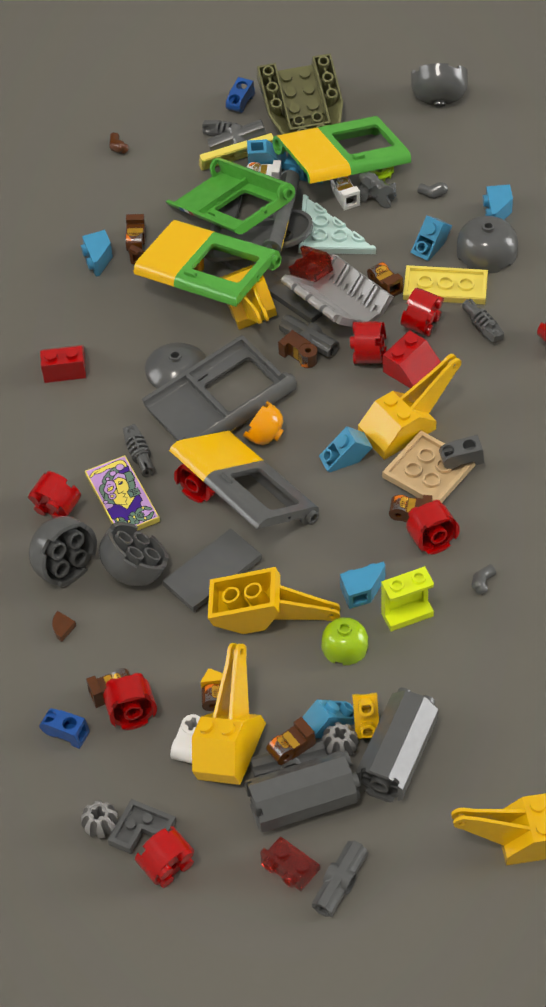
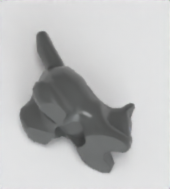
(375, 188)

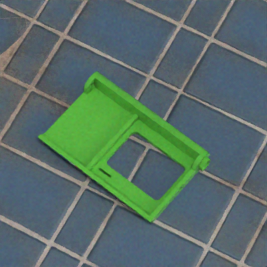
(226, 186)

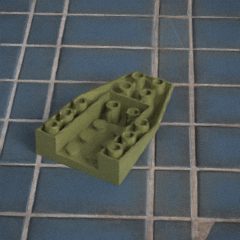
(301, 95)

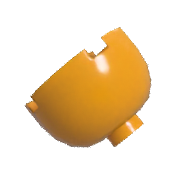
(265, 425)

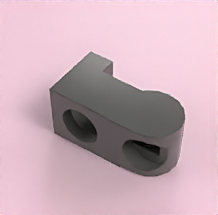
(462, 452)

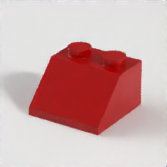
(409, 359)
(63, 363)

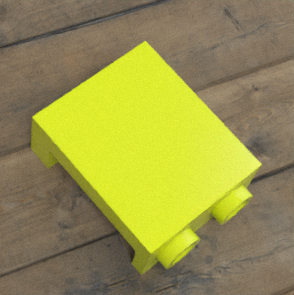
(406, 598)

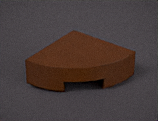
(135, 253)
(62, 625)

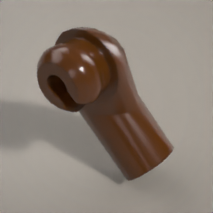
(117, 145)

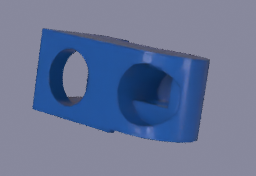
(238, 96)
(65, 726)

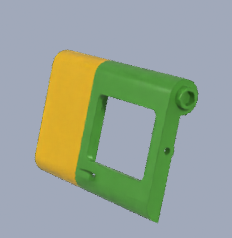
(325, 159)
(181, 249)

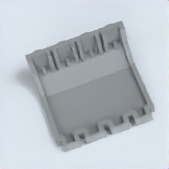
(342, 294)

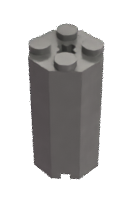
(397, 745)
(302, 791)

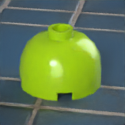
(344, 641)

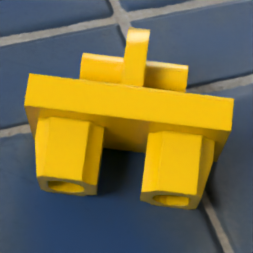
(365, 714)

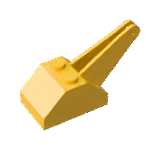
(256, 304)
(401, 416)
(256, 598)
(229, 735)
(517, 827)

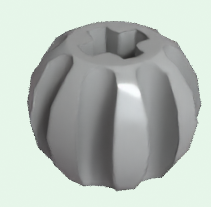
(340, 738)
(99, 819)

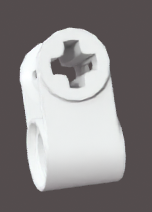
(182, 744)

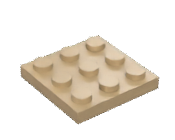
(421, 469)

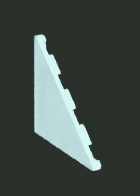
(331, 234)

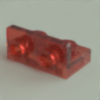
(313, 265)
(289, 863)

